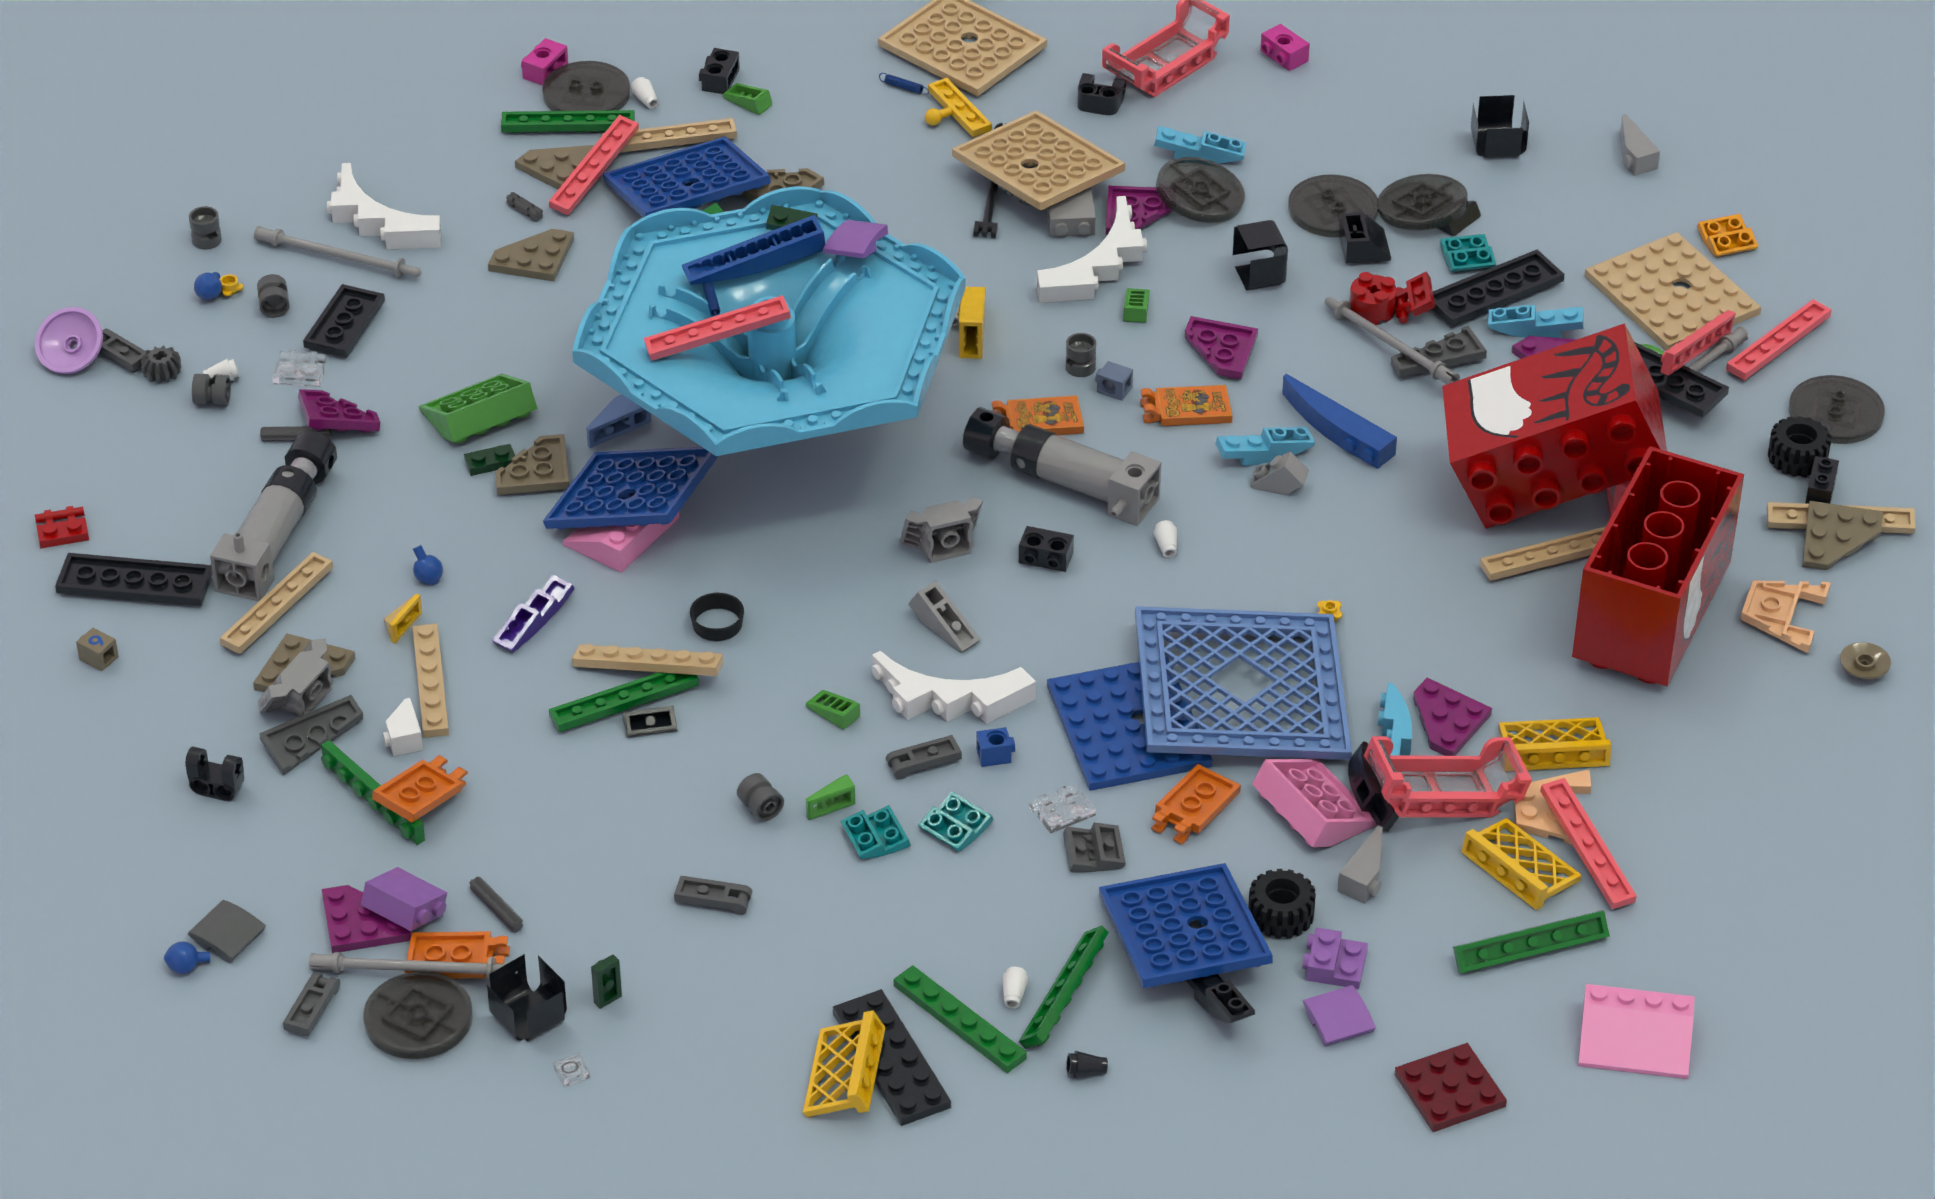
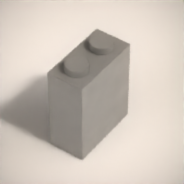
(1072, 216)

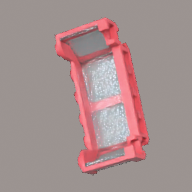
(1173, 50)
(1449, 783)

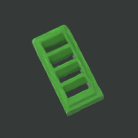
(751, 98)
(1136, 305)
(842, 719)
(831, 798)

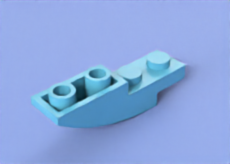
(1208, 147)
(1525, 321)
(1265, 447)
(1396, 721)

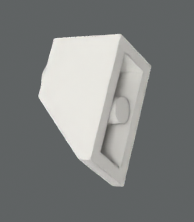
(403, 730)

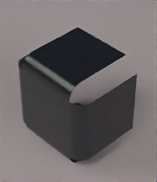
(1493, 128)
(1259, 237)
(521, 1009)

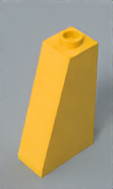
(972, 323)

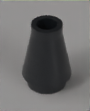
(1084, 1064)

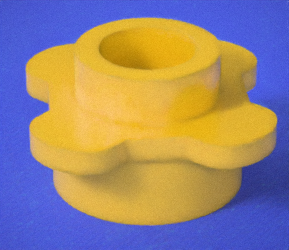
(230, 285)
(1330, 607)

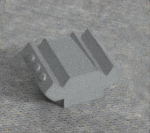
(942, 529)
(301, 683)

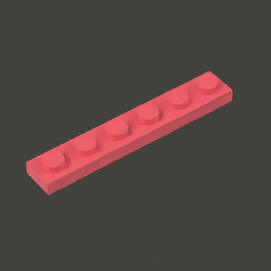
(593, 165)
(717, 328)
(1778, 339)
(1697, 342)
(1588, 843)

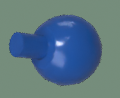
(208, 286)
(427, 568)
(183, 957)

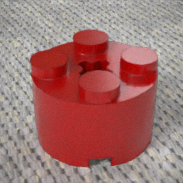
(1373, 297)

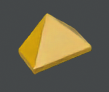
(403, 617)

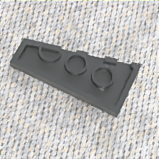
(1451, 350)
(302, 736)

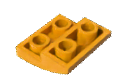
(1727, 235)

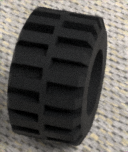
(1796, 443)
(1282, 903)

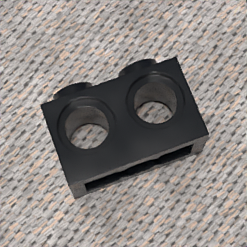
(719, 71)
(1822, 480)
(1046, 548)

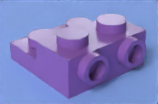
(1334, 959)

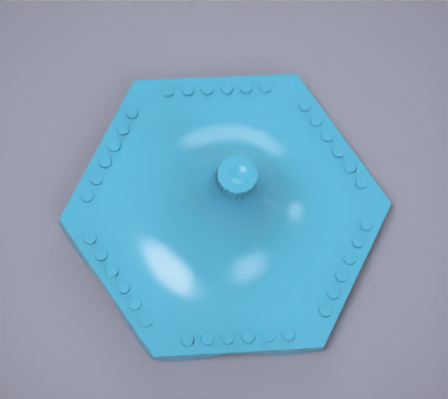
(846, 359)

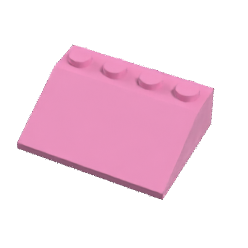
(615, 544)
(1312, 800)
(1636, 1031)

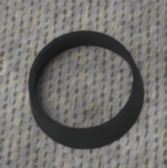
(715, 601)

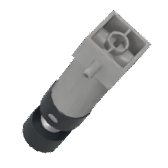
(1126, 485)
(245, 560)

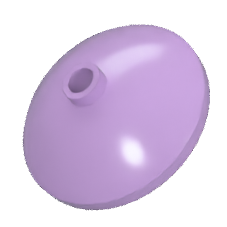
(59, 335)

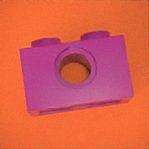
(1285, 47)
(544, 60)

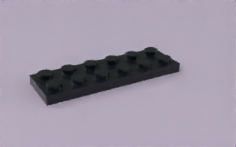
(1495, 287)
(1684, 386)
(134, 579)
(902, 1070)

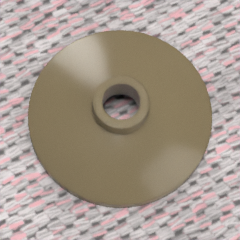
(1865, 660)

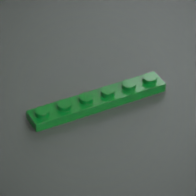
(561, 120)
(620, 699)
(363, 786)
(1531, 941)
(1060, 993)
(960, 1019)

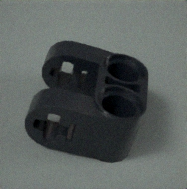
(1098, 97)
(211, 778)

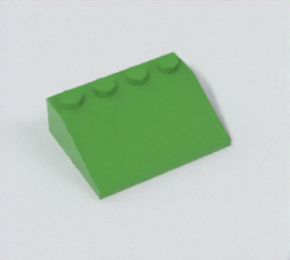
(480, 407)

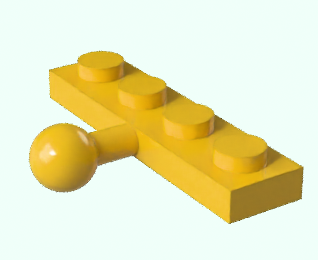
(958, 107)

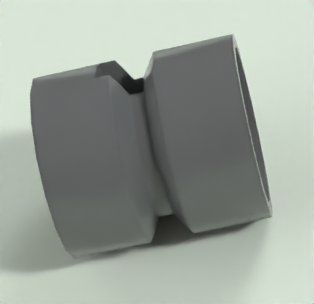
(205, 227)
(273, 295)
(1081, 354)
(211, 389)
(760, 797)

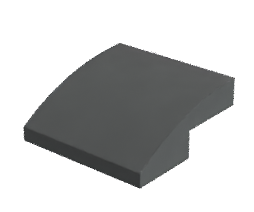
(1094, 848)
(227, 930)

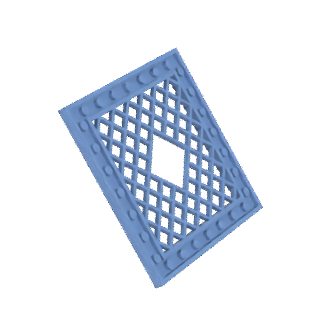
(1319, 630)

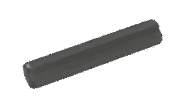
(288, 433)
(496, 904)

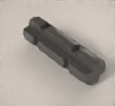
(524, 206)

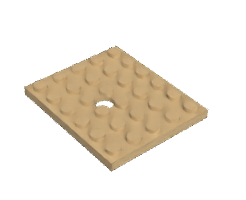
(935, 43)
(1063, 159)
(1644, 289)

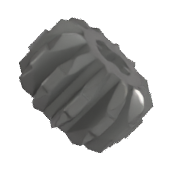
(161, 364)

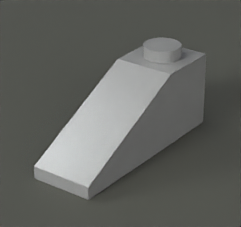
(1637, 150)
(943, 617)
(1361, 874)

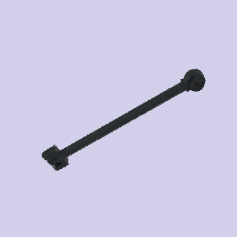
(987, 224)

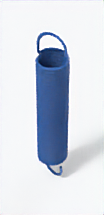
(903, 83)
(711, 298)

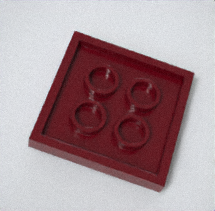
(1450, 1087)

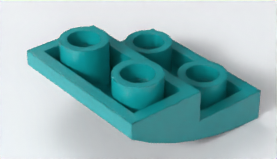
(1467, 252)
(956, 821)
(875, 833)

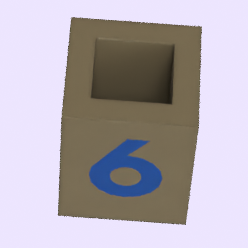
(97, 649)

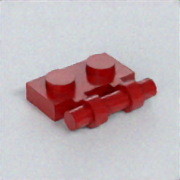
(1420, 297)
(61, 532)

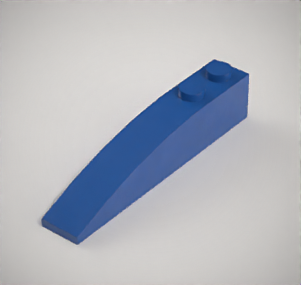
(758, 253)
(1340, 424)

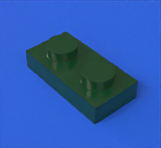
(783, 216)
(488, 459)
(606, 981)

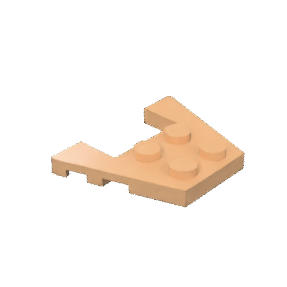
(1772, 607)
(1534, 813)

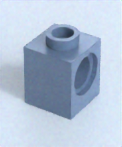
(1114, 380)

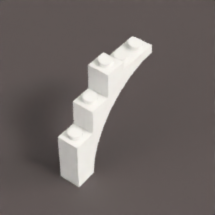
(395, 227)
(1081, 277)
(950, 698)

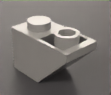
(1280, 475)

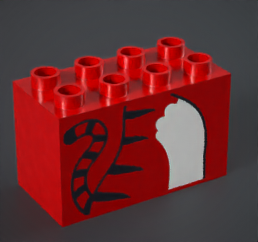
(1552, 425)
(1657, 566)

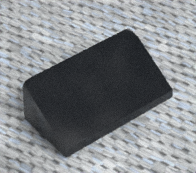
(1469, 216)
(649, 721)

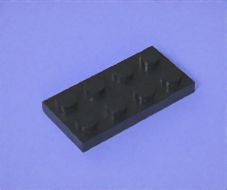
(344, 320)

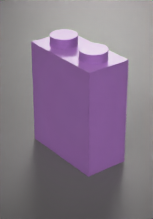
(404, 898)

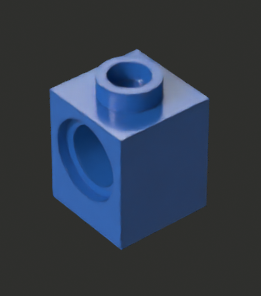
(994, 746)

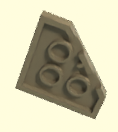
(552, 164)
(780, 180)
(535, 256)
(536, 469)
(1837, 532)
(290, 646)

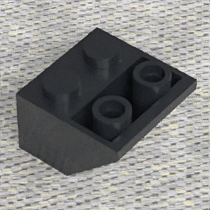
(1362, 239)

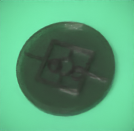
(586, 87)
(1200, 189)
(1320, 200)
(1422, 202)
(1841, 404)
(417, 1015)

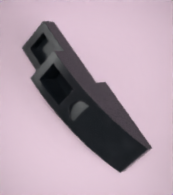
(1368, 790)
(1220, 998)

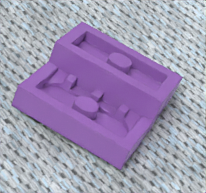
(855, 238)
(1339, 1015)

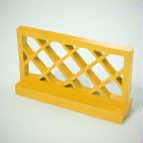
(1567, 750)
(1512, 871)
(863, 1066)

